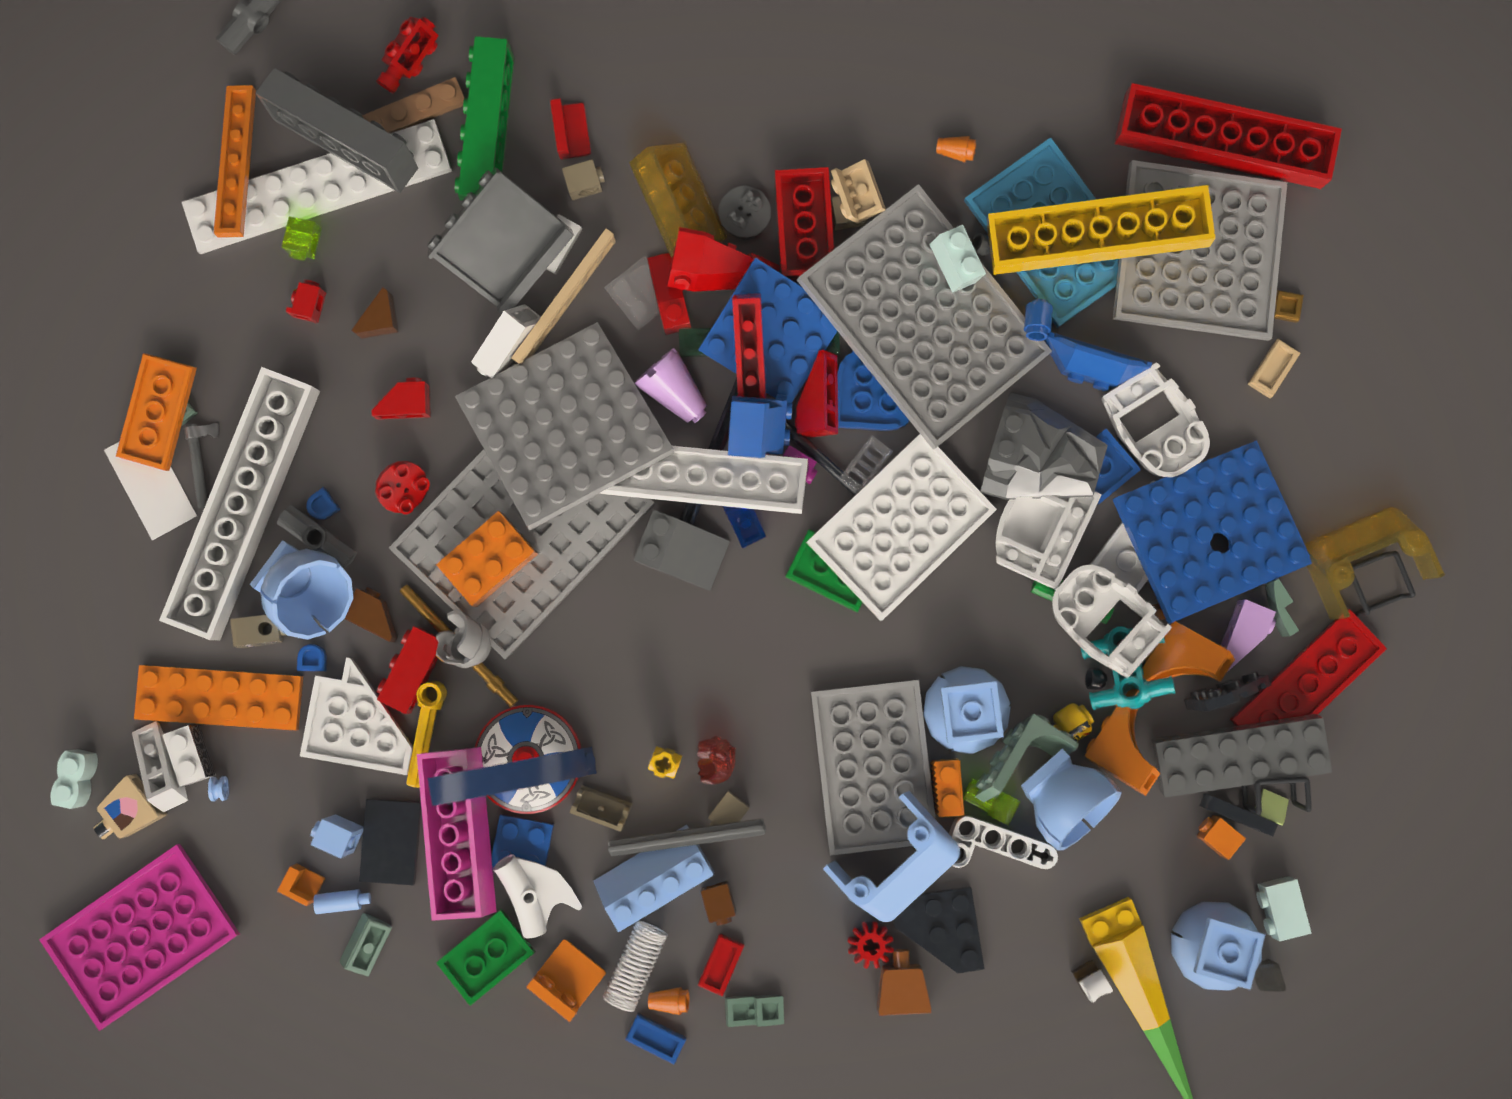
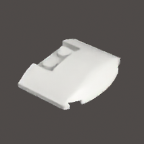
(1042, 535)

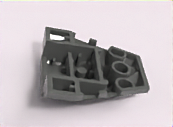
(1041, 454)

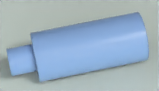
(340, 901)

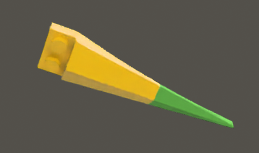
(1126, 955)

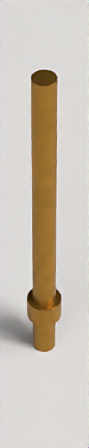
(494, 683)

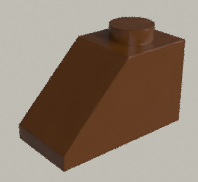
(371, 614)

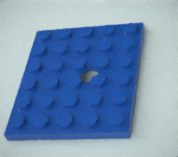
(1177, 519)

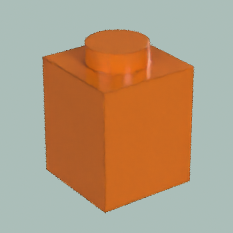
(1220, 836)

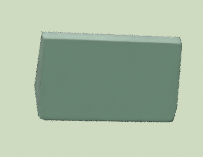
(365, 944)

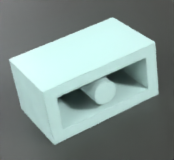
(957, 258)
(1283, 908)

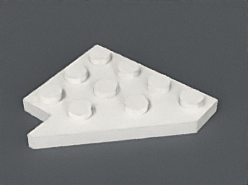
(352, 726)

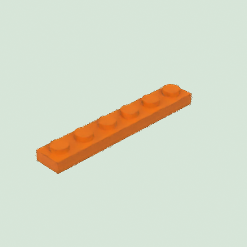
(235, 161)

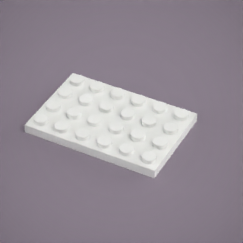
(901, 526)

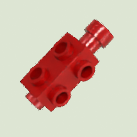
(410, 51)

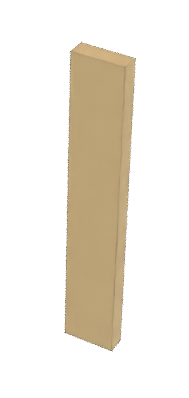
(565, 297)

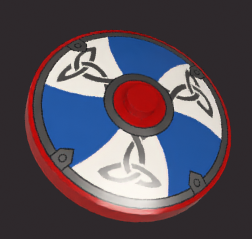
(526, 734)

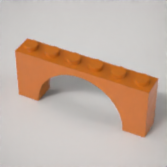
(1116, 745)

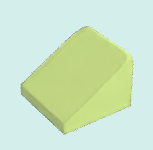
(1273, 807)

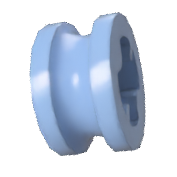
(218, 788)

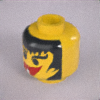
(1074, 720)

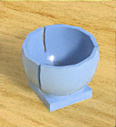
(303, 587)
(966, 710)
(1065, 796)
(1217, 946)

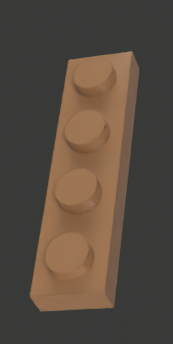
(419, 107)

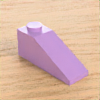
(1247, 628)

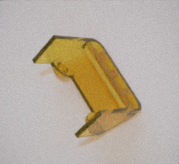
(1335, 550)

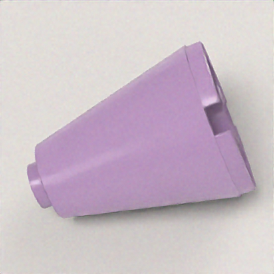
(673, 387)

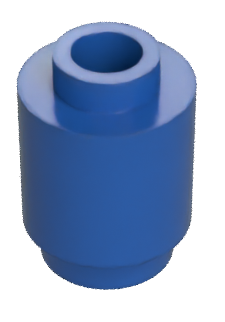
(1038, 319)

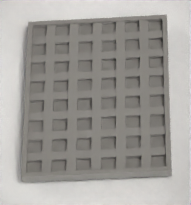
(565, 548)

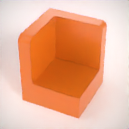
(301, 884)

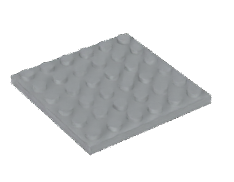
(1214, 287)
(564, 425)

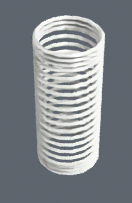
(654, 936)

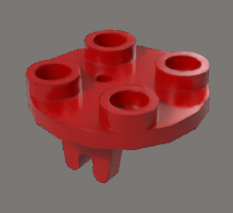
(408, 476)

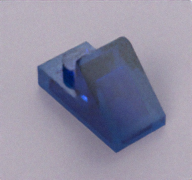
(745, 525)

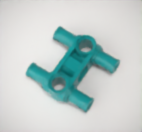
(1136, 680)

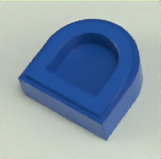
(321, 505)
(311, 658)

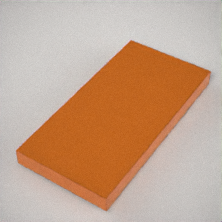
(156, 412)

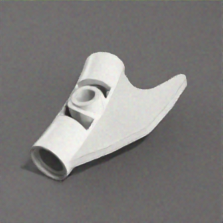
(544, 887)

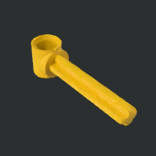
(425, 726)

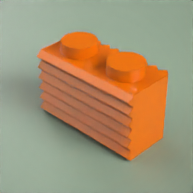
(947, 787)

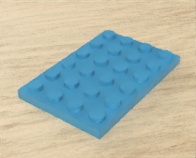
(1039, 181)

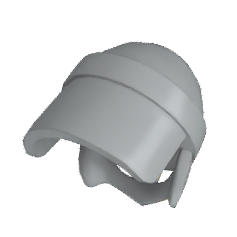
(466, 644)

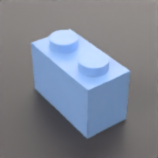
(336, 835)

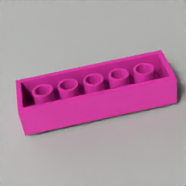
(456, 842)

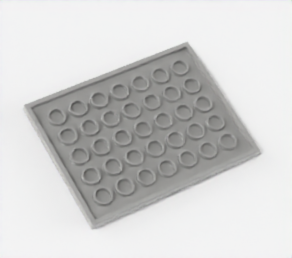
(927, 347)

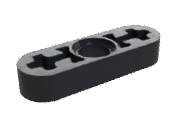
(1238, 814)

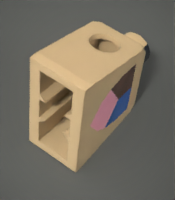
(126, 809)

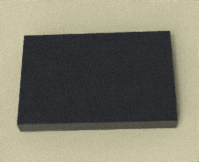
(390, 842)

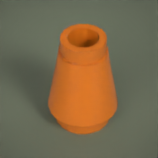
(957, 148)
(670, 1000)

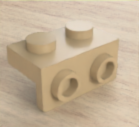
(858, 192)

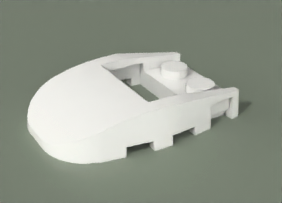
(1174, 445)
(1087, 598)

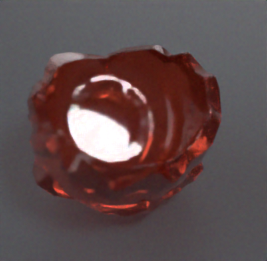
(716, 760)

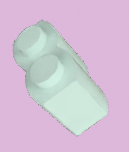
(74, 775)

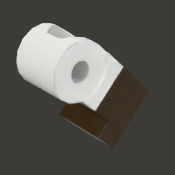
(1091, 981)

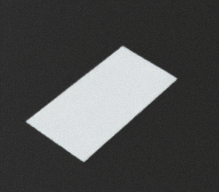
(153, 493)

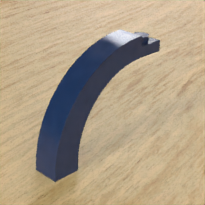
(511, 776)

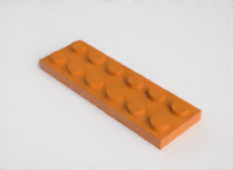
(218, 697)

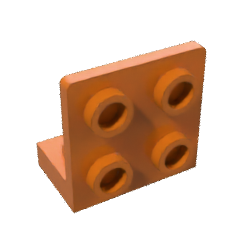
(566, 979)

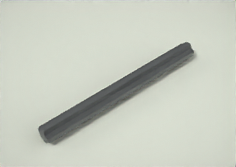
(687, 837)

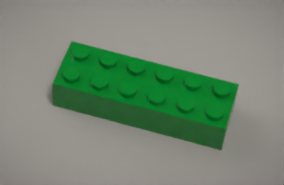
(485, 112)

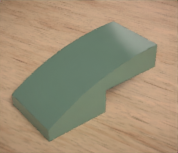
(1277, 601)
(754, 1010)

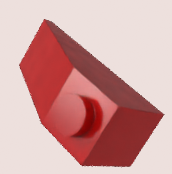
(669, 299)
(819, 400)

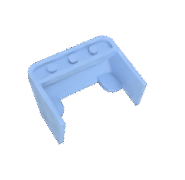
(934, 856)

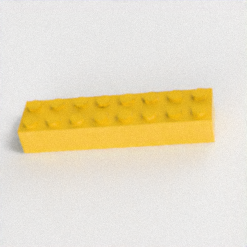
(1100, 229)

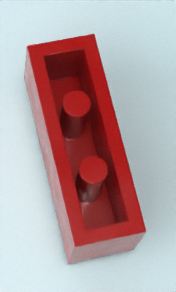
(409, 670)

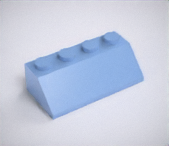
(650, 882)

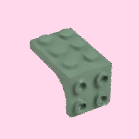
(1033, 732)

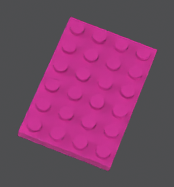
(139, 936)

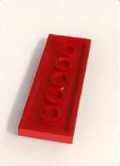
(1315, 673)

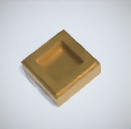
(1288, 306)

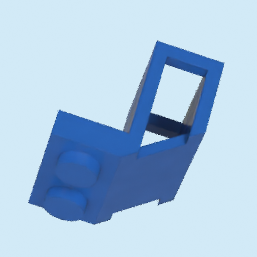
(758, 426)

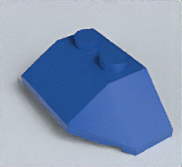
(1093, 363)

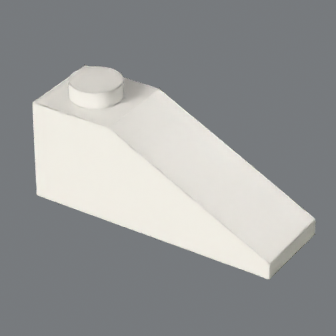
(156, 768)

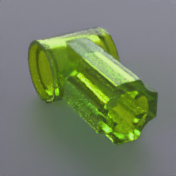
(1000, 807)

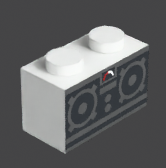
(188, 755)

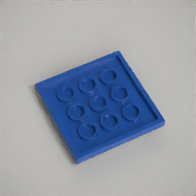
(791, 330)

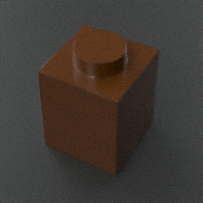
(718, 903)

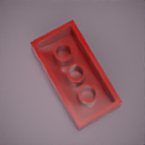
(803, 219)

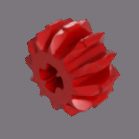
(876, 936)

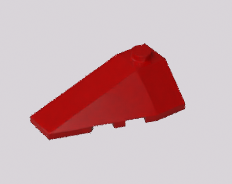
(707, 265)

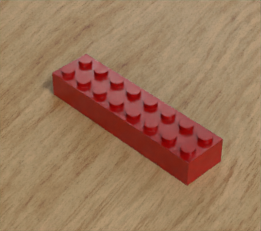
(1228, 136)

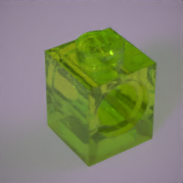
(301, 238)

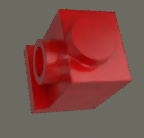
(307, 301)

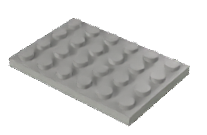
(868, 757)

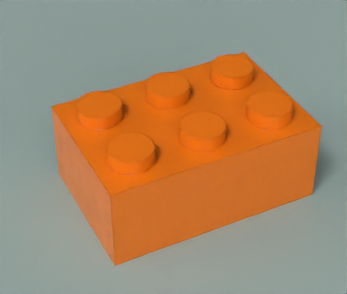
(487, 559)

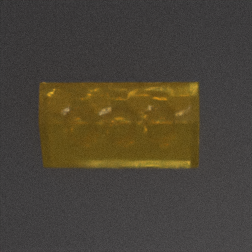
(675, 192)

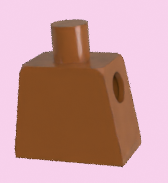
(902, 987)

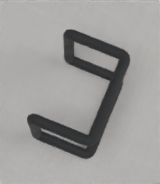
(1366, 609)
(1258, 810)

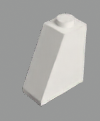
(504, 340)

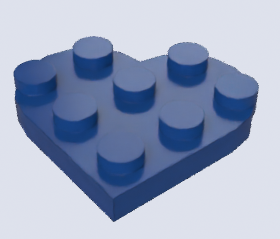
(863, 399)

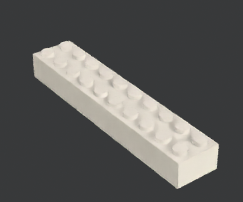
(240, 505)

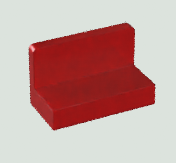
(570, 129)

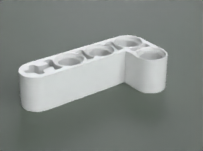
(1002, 845)

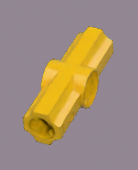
(665, 762)

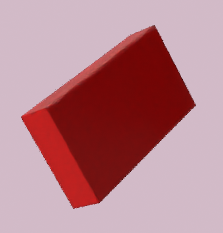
(721, 965)

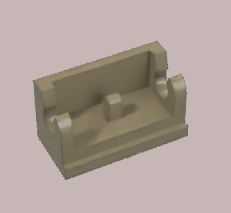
(601, 808)

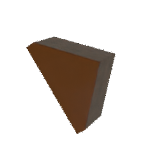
(378, 317)

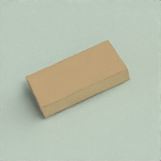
(1274, 368)

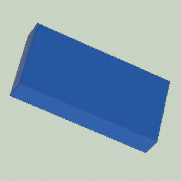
(656, 1038)

